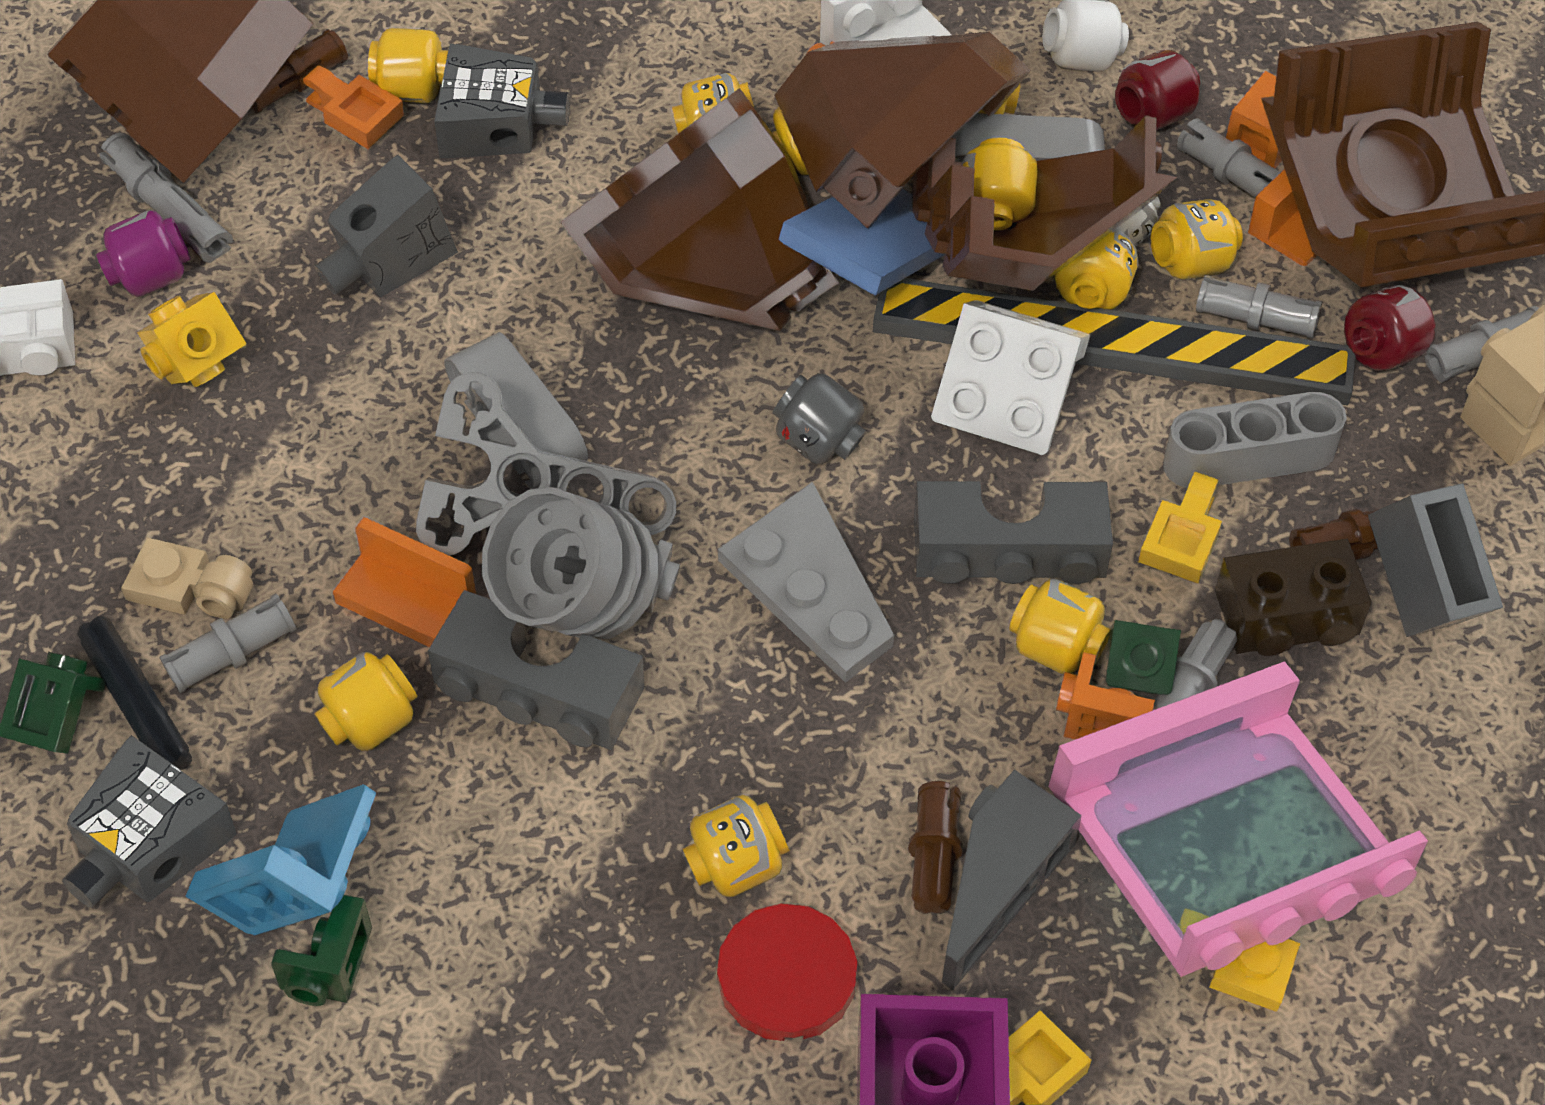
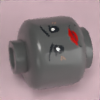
(819, 418)

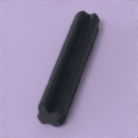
(133, 691)

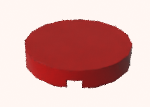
(787, 972)

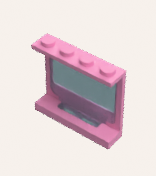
(1226, 822)

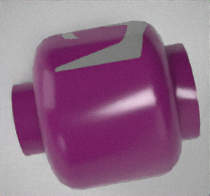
(143, 253)

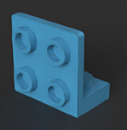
(295, 876)

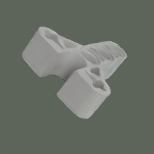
(505, 443)

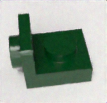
(1142, 657)
(47, 701)
(334, 957)

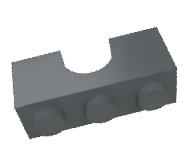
(964, 540)
(580, 697)

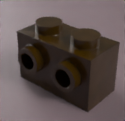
(1293, 597)

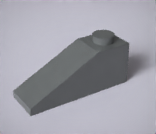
(1011, 851)

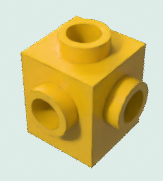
(189, 339)

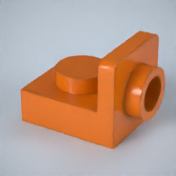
(1095, 707)

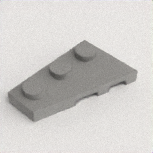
(811, 582)

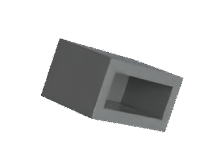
(1435, 560)

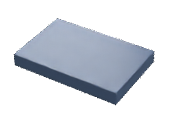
(865, 256)

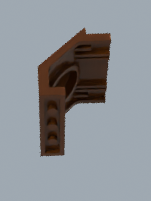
(1399, 156)

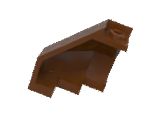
(179, 67)
(884, 107)
(1074, 208)
(705, 223)

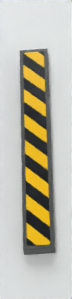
(1137, 341)

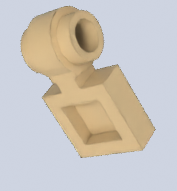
(172, 575)

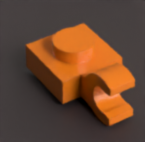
(354, 109)

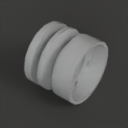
(569, 564)

